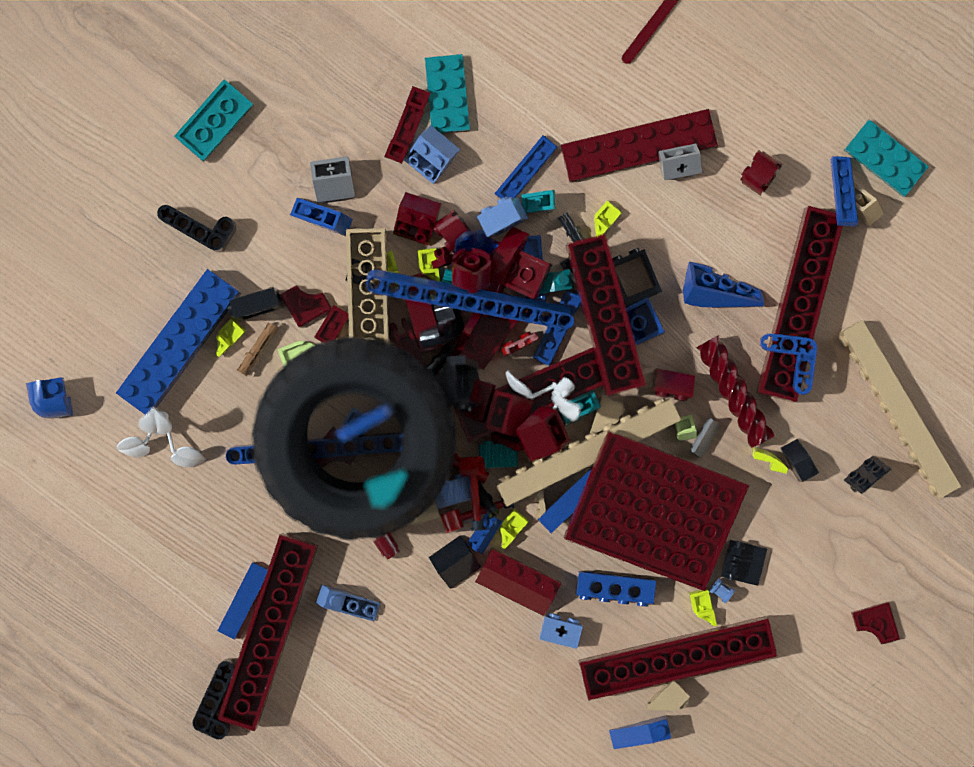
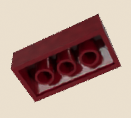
(518, 582)

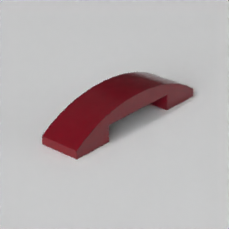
(407, 125)
(504, 257)

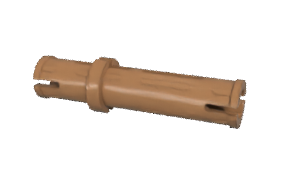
(257, 349)

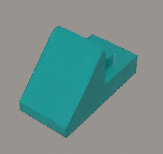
(539, 201)

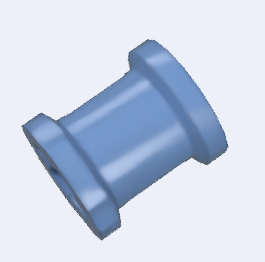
(722, 590)

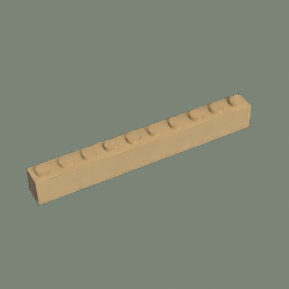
(899, 409)
(585, 453)

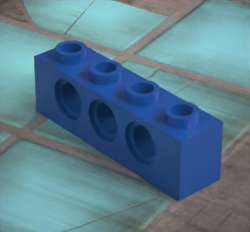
(644, 598)

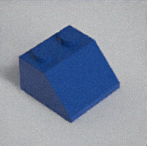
(644, 321)

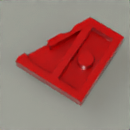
(526, 339)

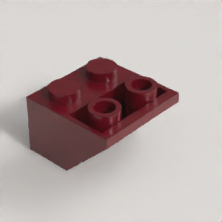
(416, 218)
(674, 384)
(508, 413)
(543, 433)

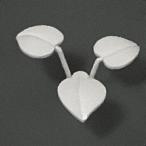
(559, 393)
(158, 423)

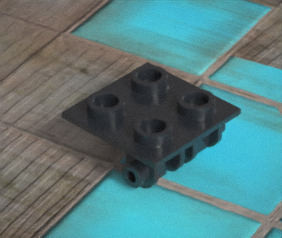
(866, 475)
(744, 562)

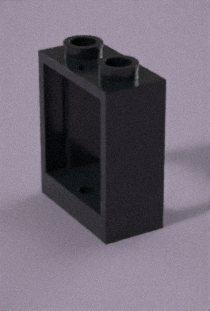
(634, 254)
(255, 304)

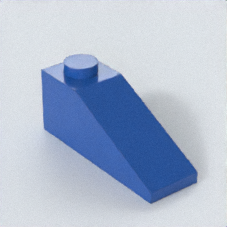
(321, 216)
(640, 733)

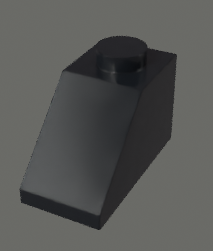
(799, 461)

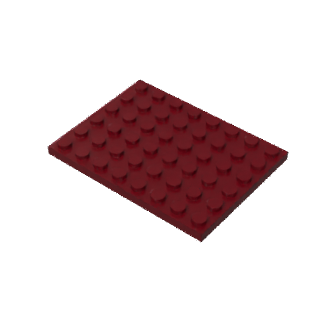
(656, 511)

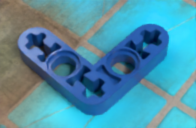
(802, 356)

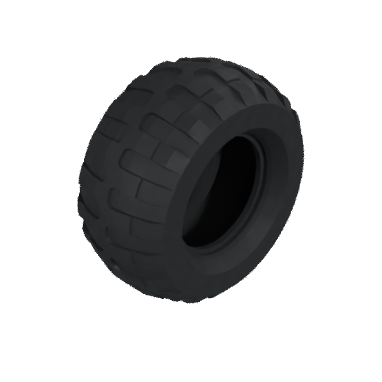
(364, 368)

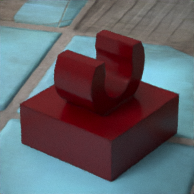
(443, 257)

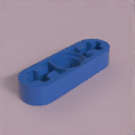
(364, 422)

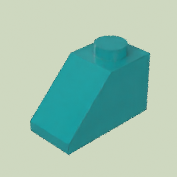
(557, 282)
(588, 404)
(384, 488)

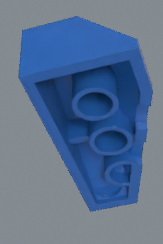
(709, 289)

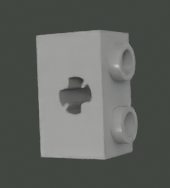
(680, 162)

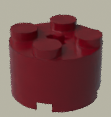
(761, 173)
(450, 228)
(471, 269)

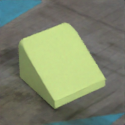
(685, 428)

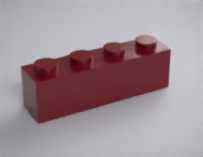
(421, 317)

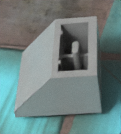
(332, 179)

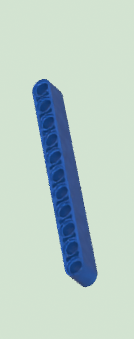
(460, 302)
(322, 452)

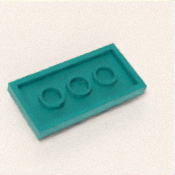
(448, 93)
(213, 120)
(886, 158)

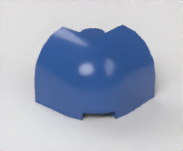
(49, 398)

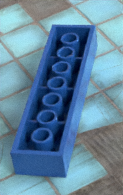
(178, 343)

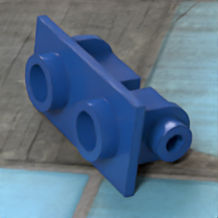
(480, 539)

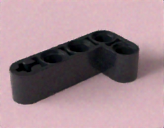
(194, 226)
(448, 327)
(217, 696)

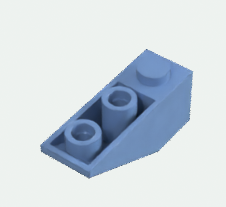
(347, 603)

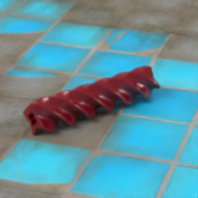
(734, 390)

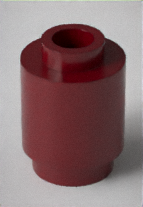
(387, 546)

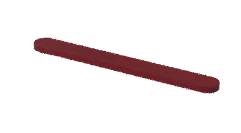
(648, 30)

